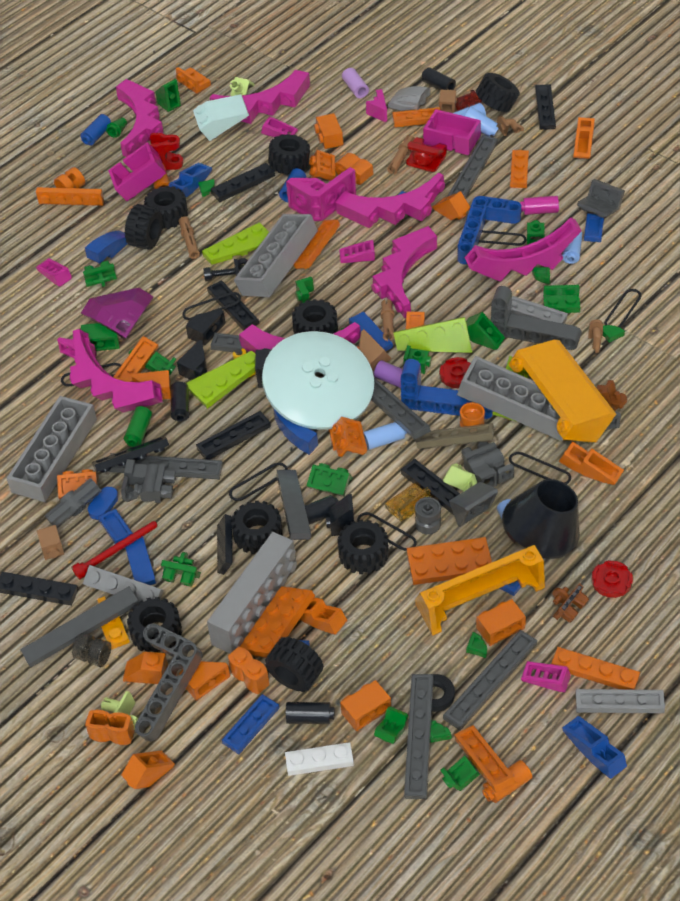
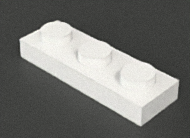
(319, 759)

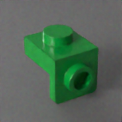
(303, 288)
(160, 363)
(392, 726)
(460, 774)

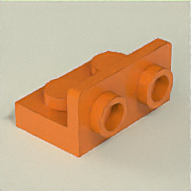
(192, 79)
(322, 165)
(349, 436)
(71, 481)

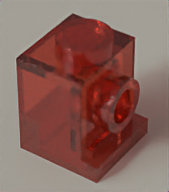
(467, 100)

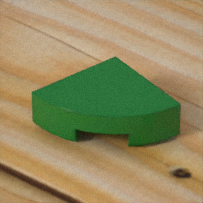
(205, 187)
(542, 274)
(612, 332)
(477, 646)
(439, 732)

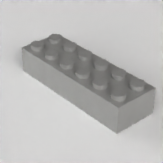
(276, 255)
(509, 396)
(51, 448)
(252, 593)

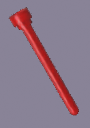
(81, 569)

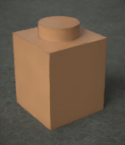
(447, 100)
(50, 542)

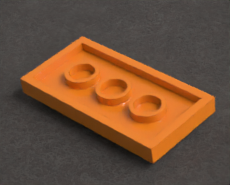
(447, 560)
(277, 620)

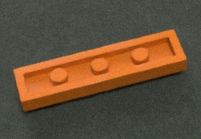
(70, 196)
(316, 245)
(596, 669)
(484, 759)

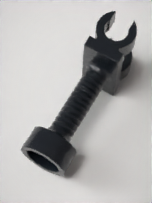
(209, 274)

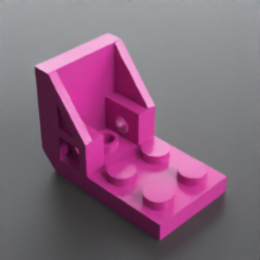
(320, 204)

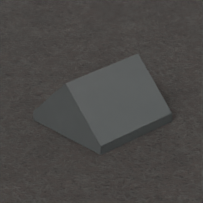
(472, 502)

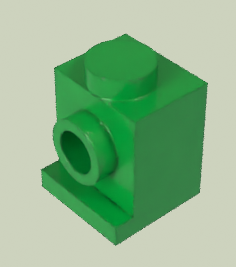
(535, 229)
(421, 356)

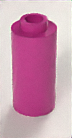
(540, 205)

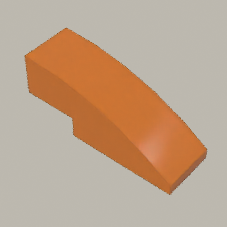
(584, 138)
(591, 464)
(324, 617)

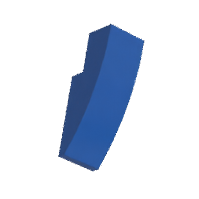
(190, 177)
(106, 246)
(299, 436)
(595, 747)

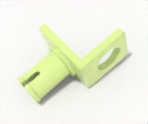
(240, 86)
(459, 478)
(123, 706)

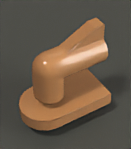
(503, 125)
(595, 333)

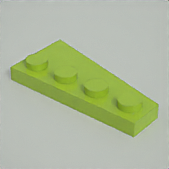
(236, 245)
(436, 337)
(221, 380)

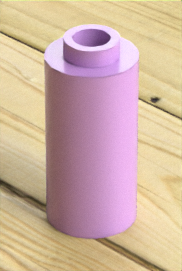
(355, 83)

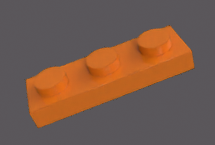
(412, 117)
(519, 169)
(136, 360)

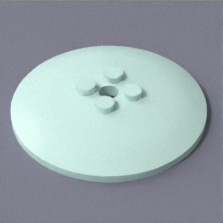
(311, 400)

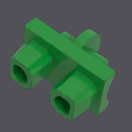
(99, 275)
(188, 572)

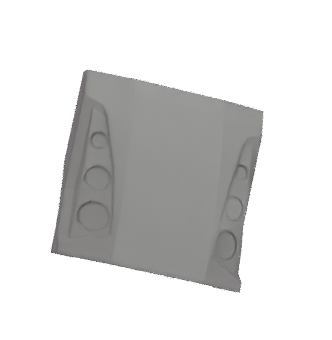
(409, 98)

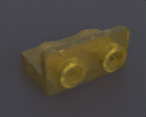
(404, 503)

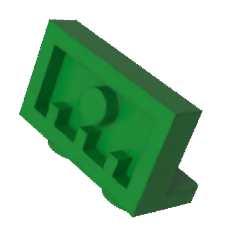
(562, 298)
(329, 480)

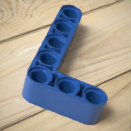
(484, 209)
(429, 398)

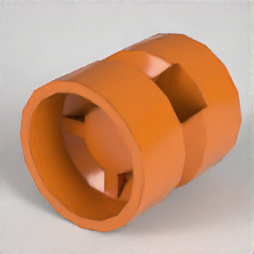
(71, 179)
(471, 414)

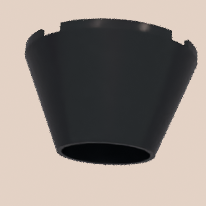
(544, 518)

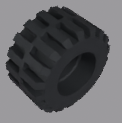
(497, 92)
(288, 153)
(171, 204)
(143, 226)
(314, 316)
(255, 515)
(363, 534)
(151, 612)
(294, 664)

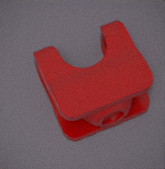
(163, 145)
(425, 156)

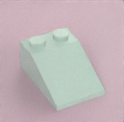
(220, 115)

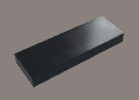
(224, 544)

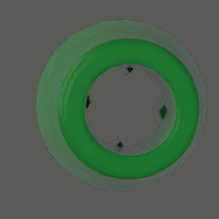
(116, 127)

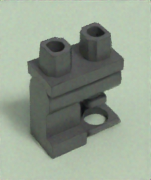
(487, 463)
(148, 482)

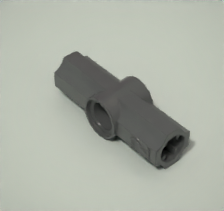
(73, 503)

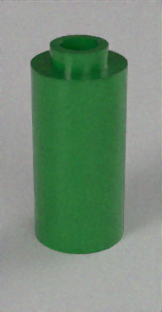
(137, 426)

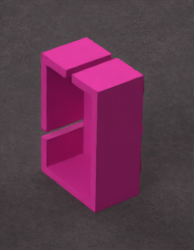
(452, 130)
(146, 170)

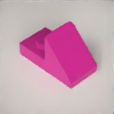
(377, 107)

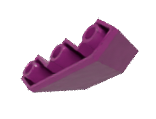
(118, 310)

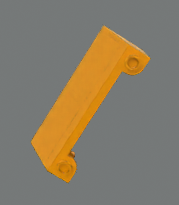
(567, 388)
(523, 566)

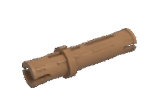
(400, 155)
(188, 234)
(387, 316)

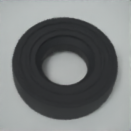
(449, 693)

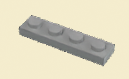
(538, 311)
(113, 583)
(619, 701)

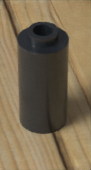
(438, 79)
(179, 401)
(319, 509)
(309, 713)

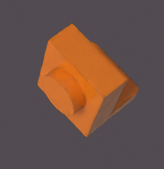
(414, 319)

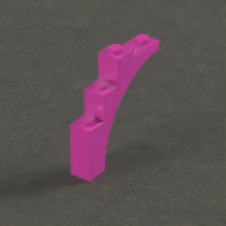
(268, 101)
(147, 115)
(393, 208)
(523, 259)
(395, 267)
(256, 339)
(89, 372)

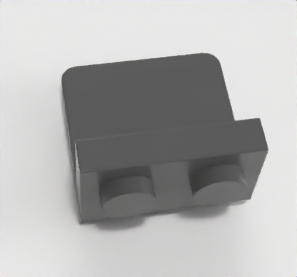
(602, 199)

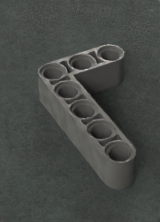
(529, 328)
(169, 679)

